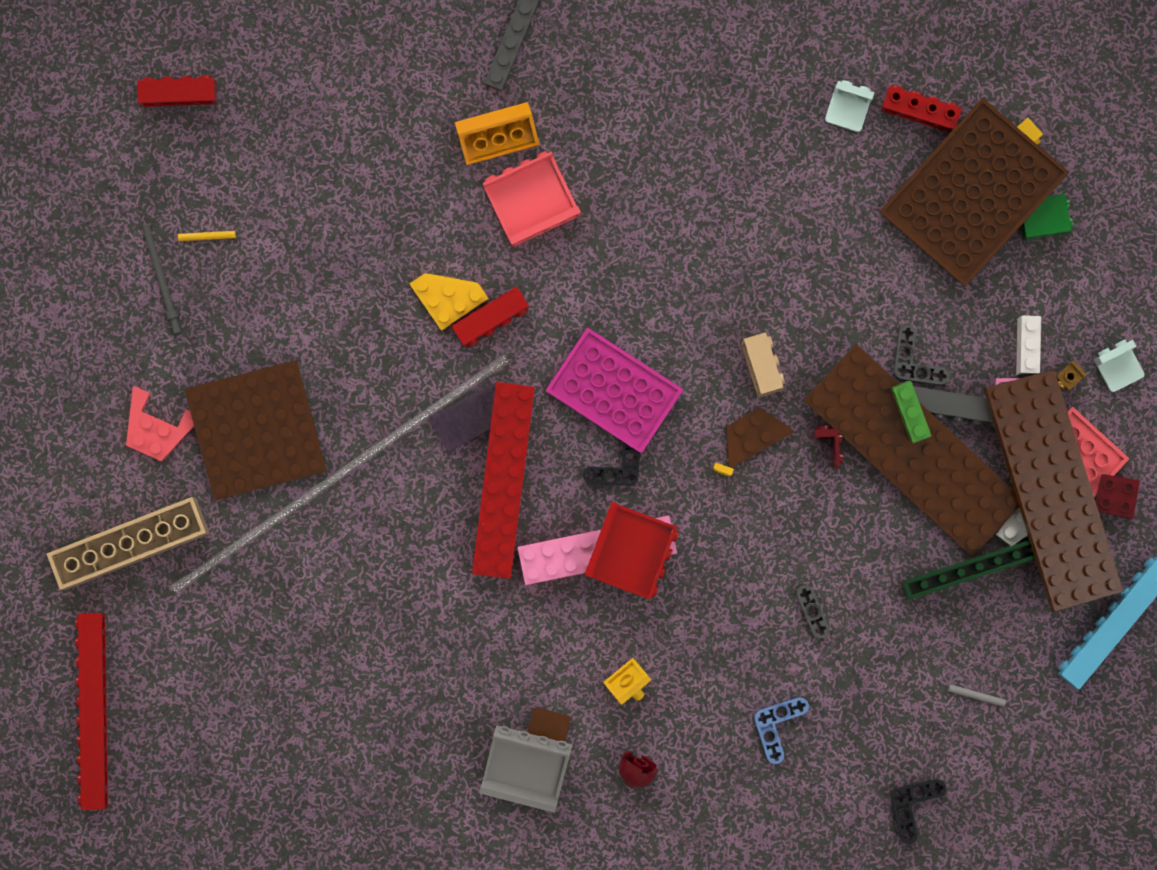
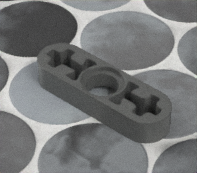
(813, 627)

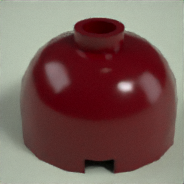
(637, 771)

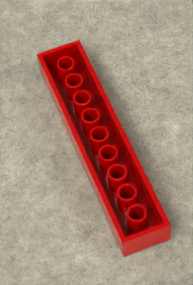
(503, 480)

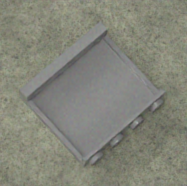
(525, 768)

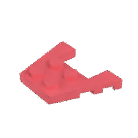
(152, 434)

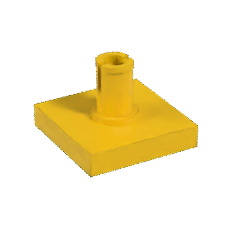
(628, 682)

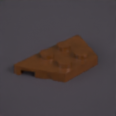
(753, 435)

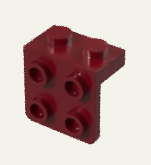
(824, 432)

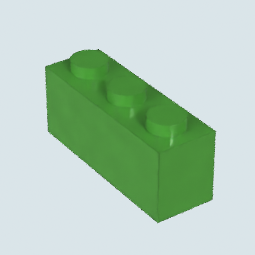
(910, 411)

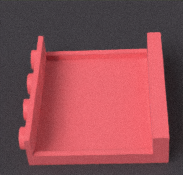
(531, 198)

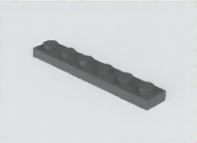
(511, 44)

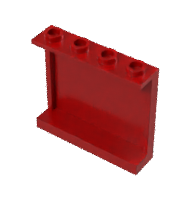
(631, 551)

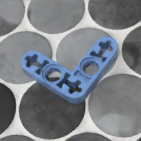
(770, 725)

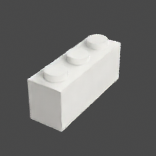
(1028, 345)

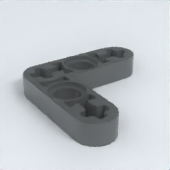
(908, 362)

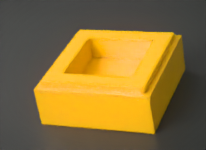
(724, 470)

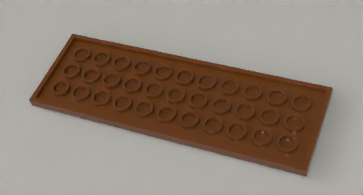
(934, 472)
(1053, 490)

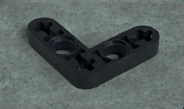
(626, 467)
(905, 804)

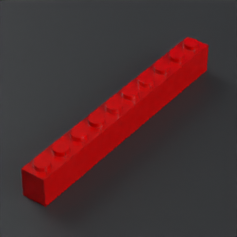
(93, 711)

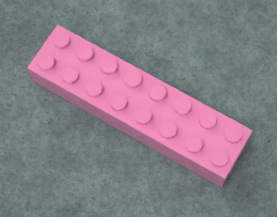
(562, 556)

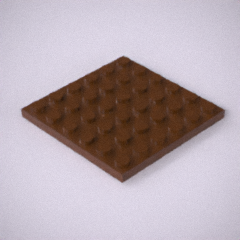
(255, 430)

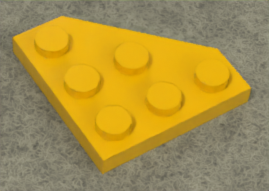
(448, 297)

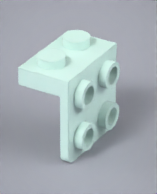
(849, 106)
(1119, 366)

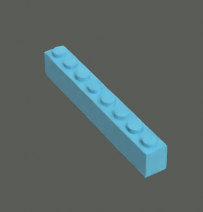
(1112, 627)

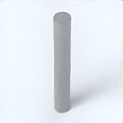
(976, 695)

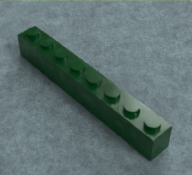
(967, 570)

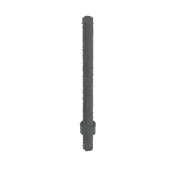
(171, 313)

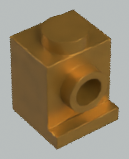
(1073, 369)

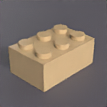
(762, 364)

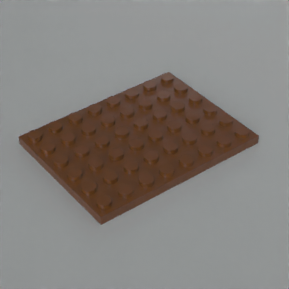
(974, 192)

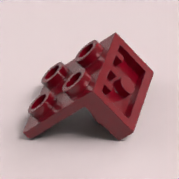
(1117, 496)

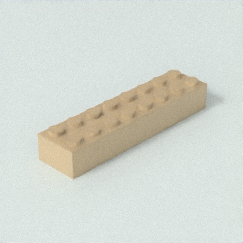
(128, 543)

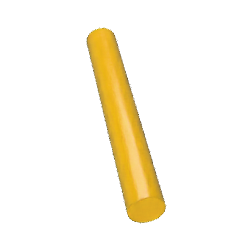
(207, 236)

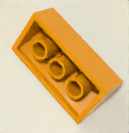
(497, 133)

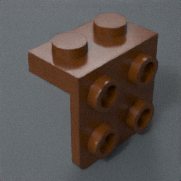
(549, 724)

